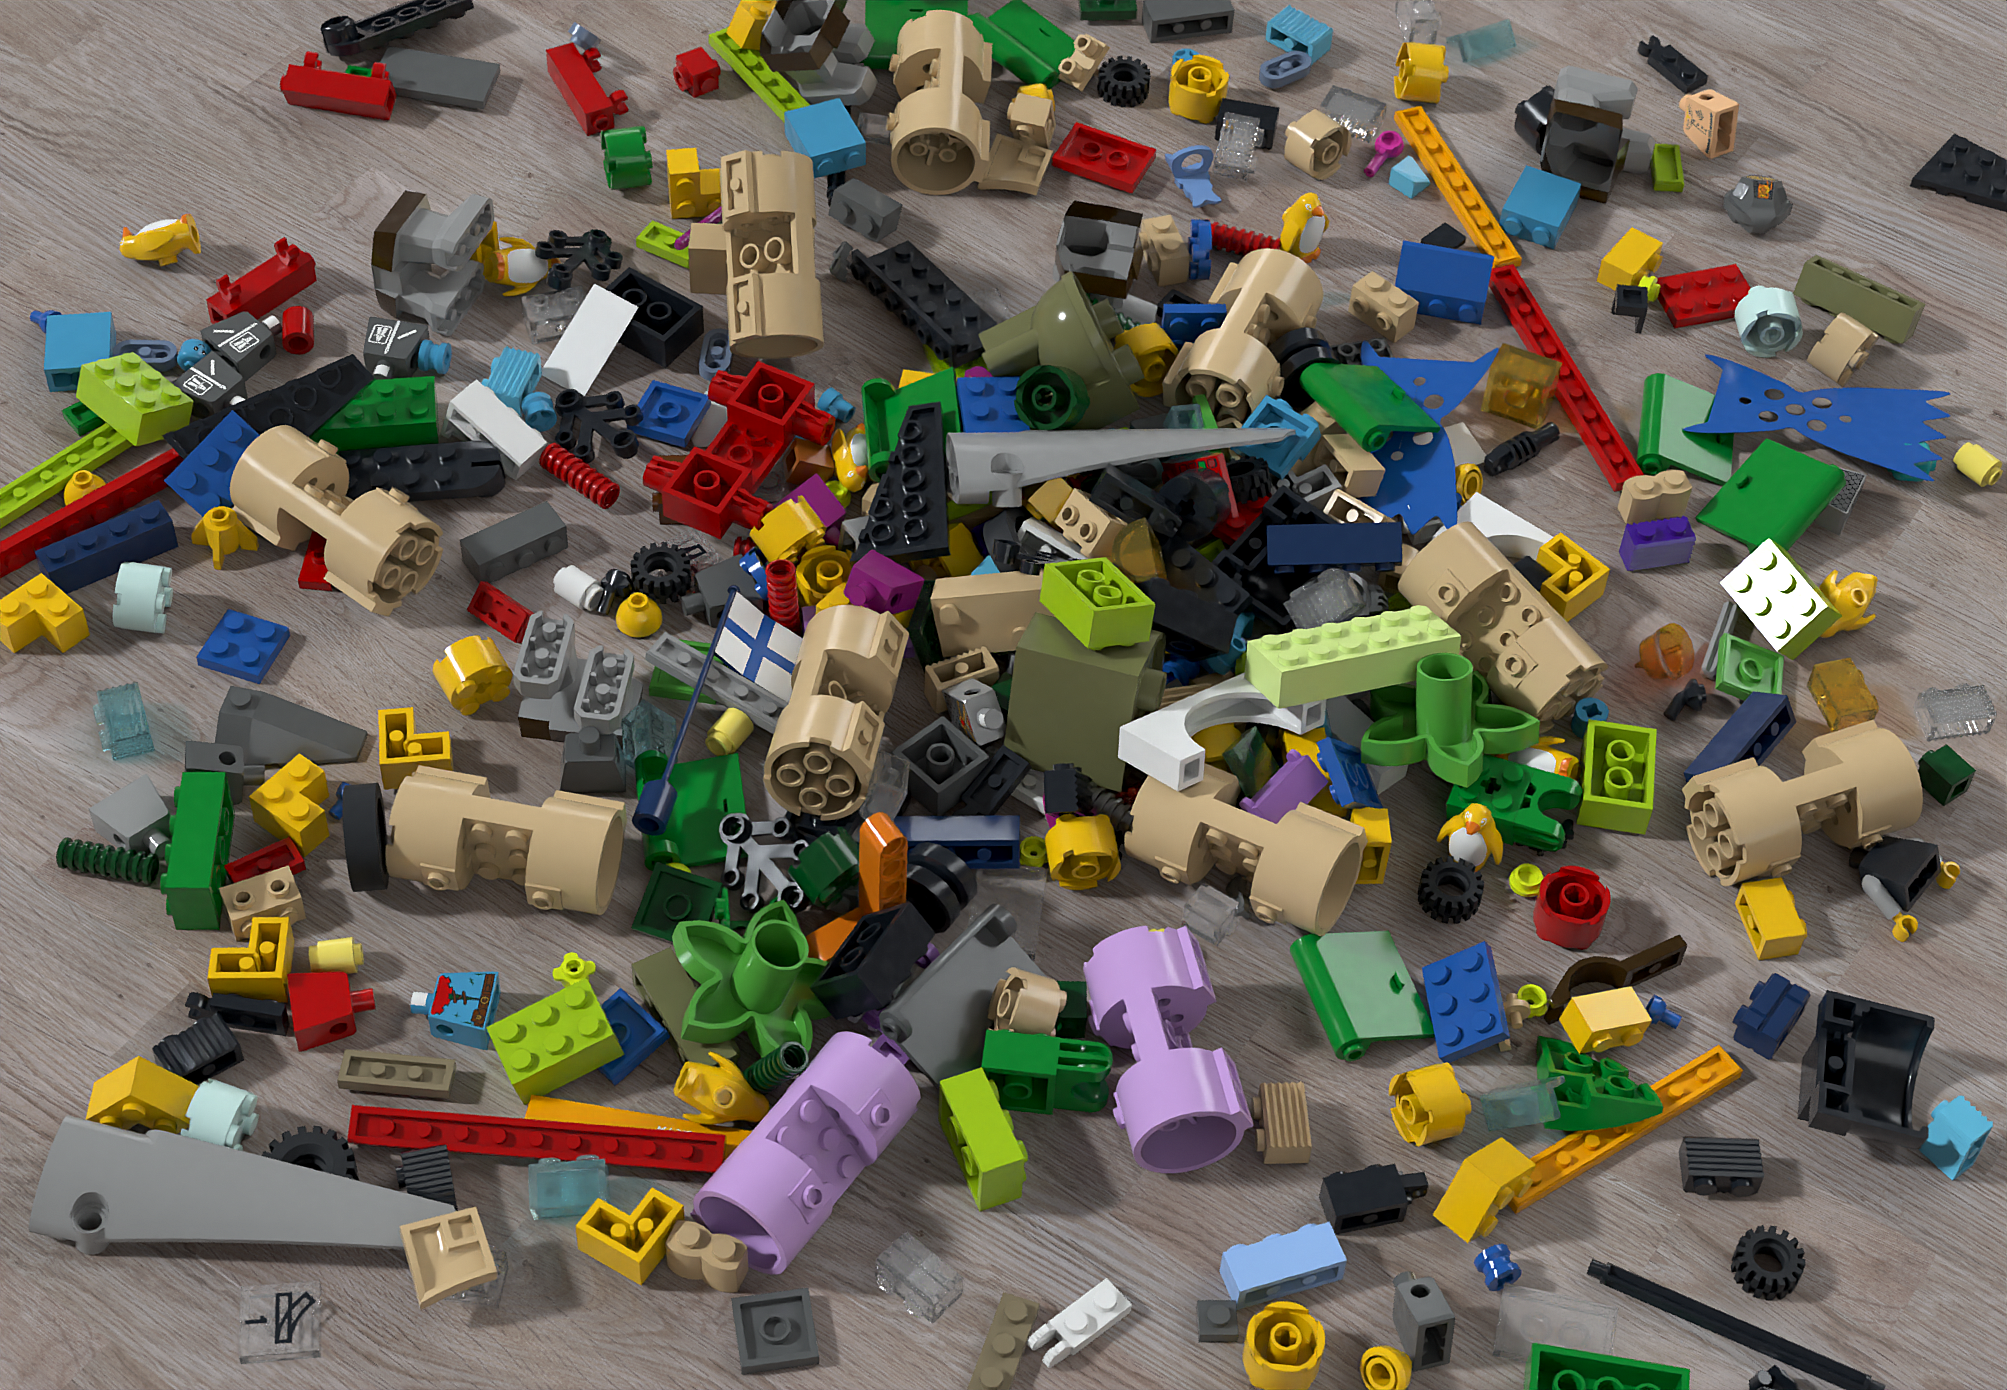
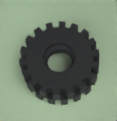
(316, 1152)

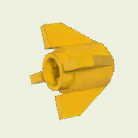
(223, 534)

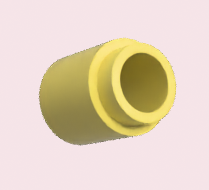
(1978, 464)
(729, 732)
(336, 956)

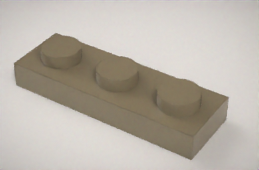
(397, 1074)
(1005, 1344)

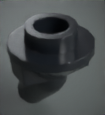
(614, 584)
(1692, 695)

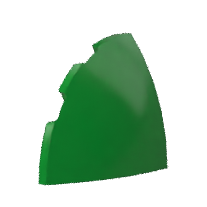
(1593, 1092)

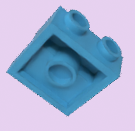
(1282, 454)

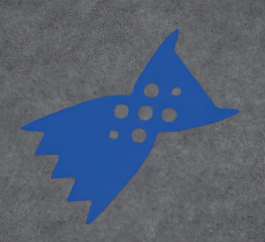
(1879, 424)
(1425, 472)

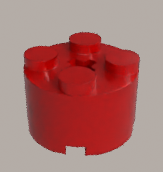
(1571, 907)

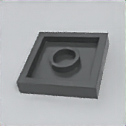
(775, 1331)

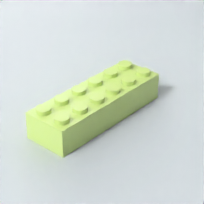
(1346, 656)

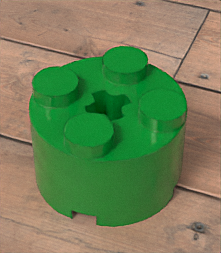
(625, 158)

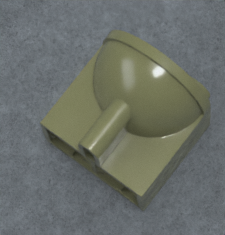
(1070, 334)
(1075, 699)

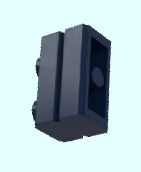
(1770, 1016)

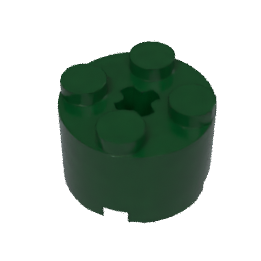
(1033, 398)
(827, 868)

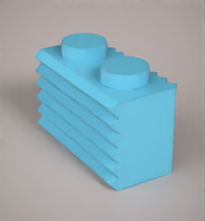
(1298, 32)
(514, 376)
(1955, 1136)

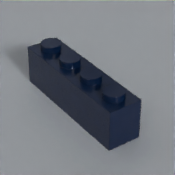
(1334, 545)
(103, 548)
(1748, 733)
(977, 840)

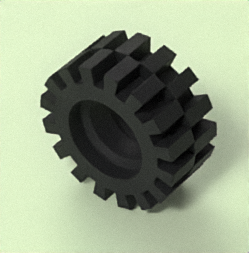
(1123, 92)
(1249, 478)
(656, 559)
(1446, 905)
(1760, 1279)

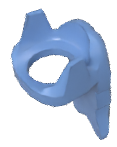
(1194, 178)

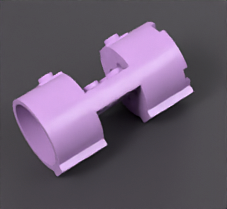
(1177, 1100)
(808, 1151)

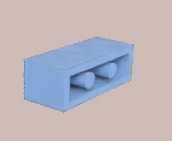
(1282, 1265)

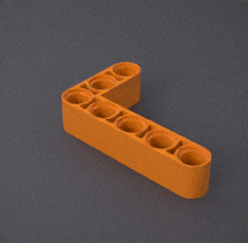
(880, 882)

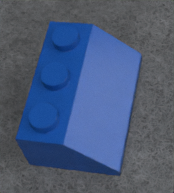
(1445, 280)

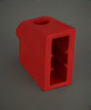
(325, 1007)

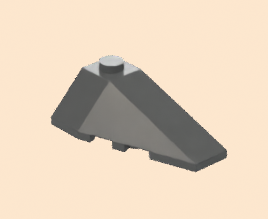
(279, 730)

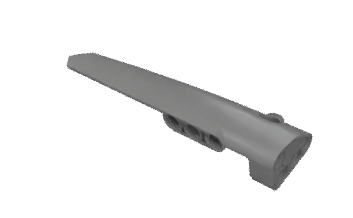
(1017, 459)
(205, 1192)

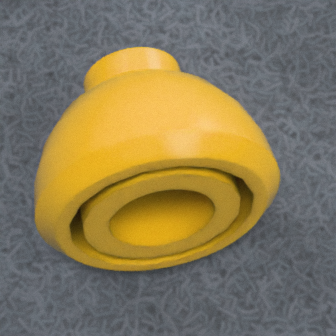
(1468, 481)
(80, 485)
(638, 616)
(1385, 1368)

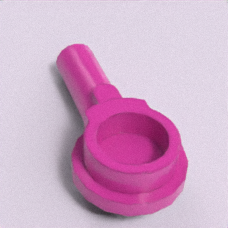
(1387, 145)

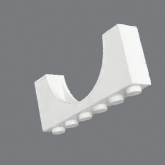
(1163, 743)

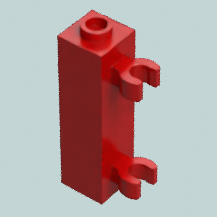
(581, 90)
(339, 91)
(265, 285)

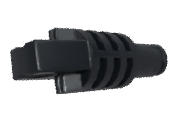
(1520, 449)

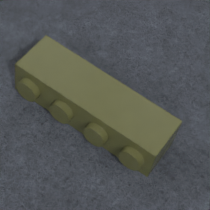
(1865, 300)
(667, 993)

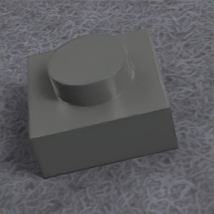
(1217, 1321)

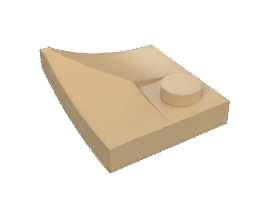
(1015, 166)
(447, 1255)

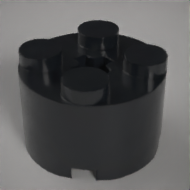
(1532, 118)
(1210, 498)

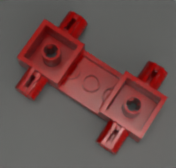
(719, 483)

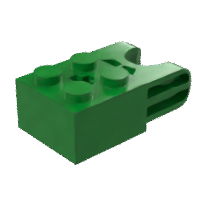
(1517, 799)
(1047, 1072)

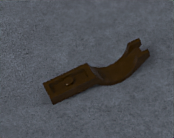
(1616, 973)

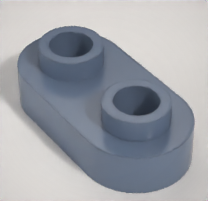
(583, 37)
(1285, 69)
(157, 353)
(715, 353)

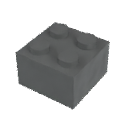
(941, 765)

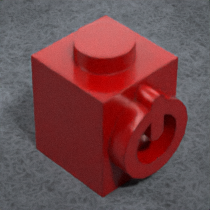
(696, 72)

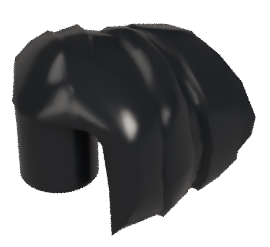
(1772, 1379)

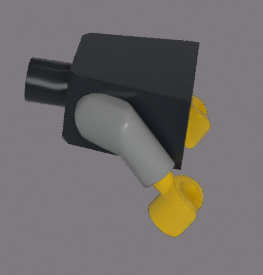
(1898, 874)

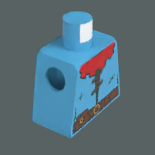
(461, 1007)

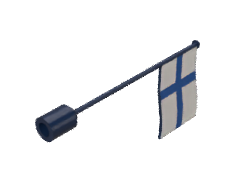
(752, 648)

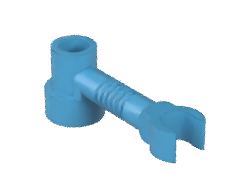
(834, 404)
(1224, 663)

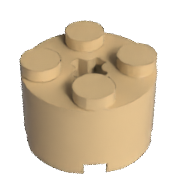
(1317, 144)
(1842, 348)
(1026, 1003)

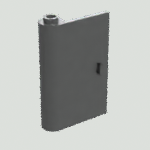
(945, 1010)

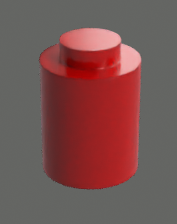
(298, 330)

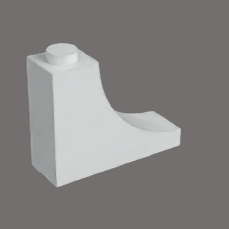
(1502, 528)

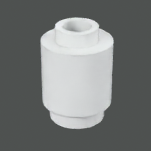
(578, 588)

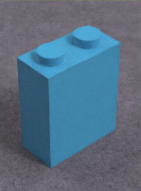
(826, 136)
(1539, 207)
(74, 342)

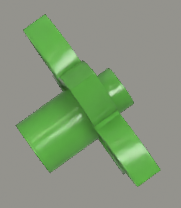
(1444, 722)
(750, 980)

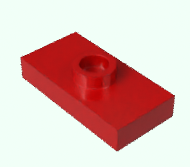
(314, 566)
(500, 612)

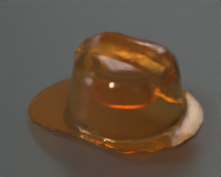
(1666, 653)

